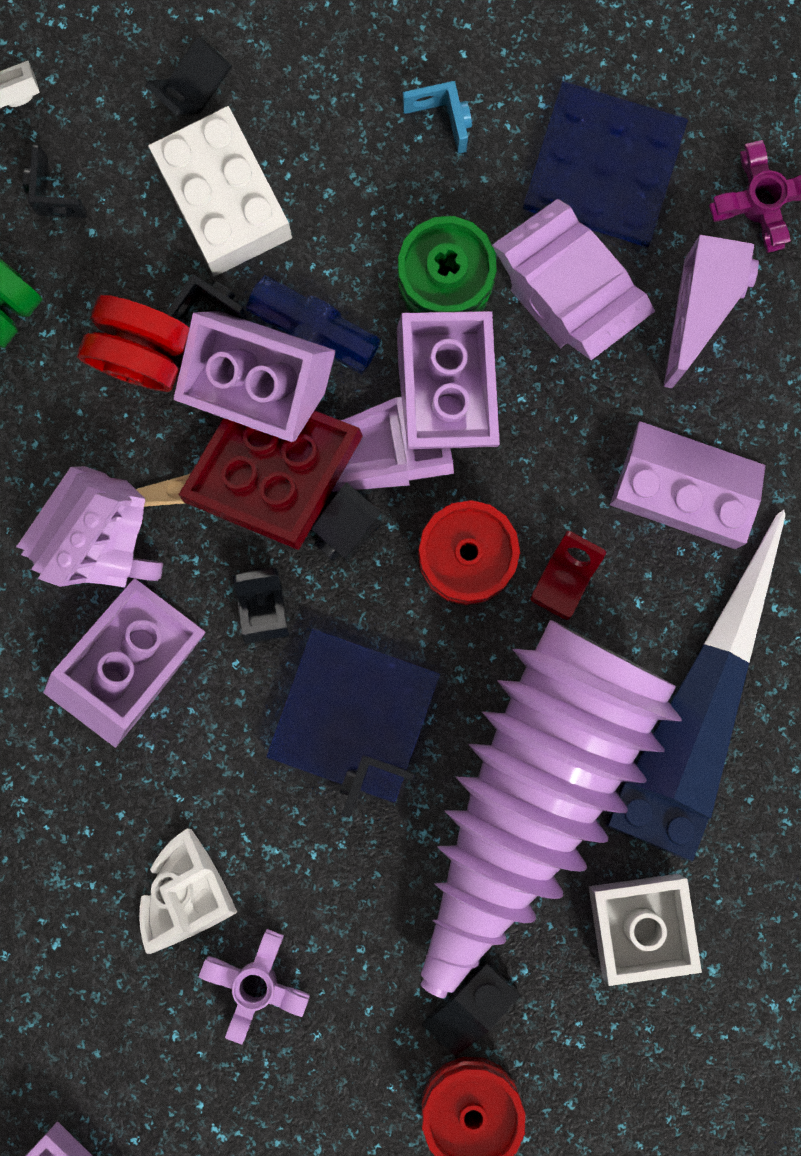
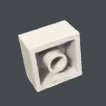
(645, 929)

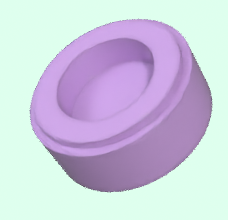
(146, 569)

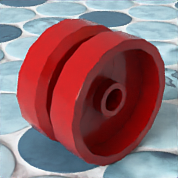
(134, 343)
(494, 545)
(469, 1086)

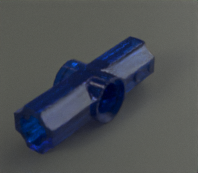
(314, 322)

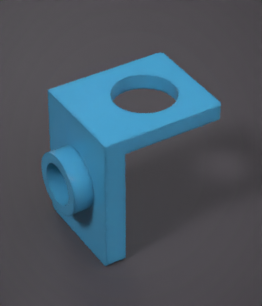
(442, 95)

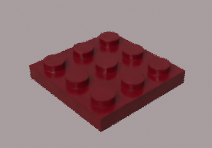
(270, 481)

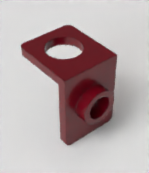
(566, 577)

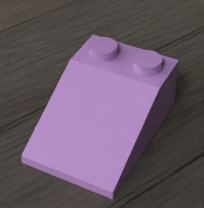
(710, 286)
(448, 379)
(123, 662)

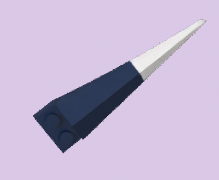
(685, 778)

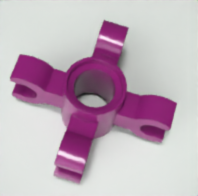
(728, 205)

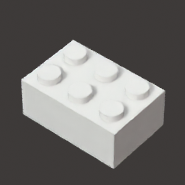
(221, 191)

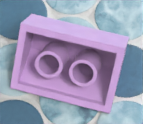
(252, 374)
(690, 486)

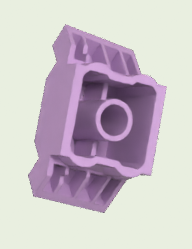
(571, 281)
(85, 530)

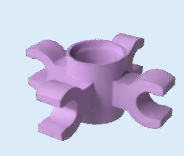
(284, 997)

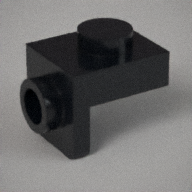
(261, 605)

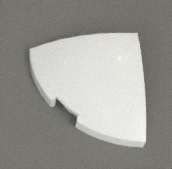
(184, 895)

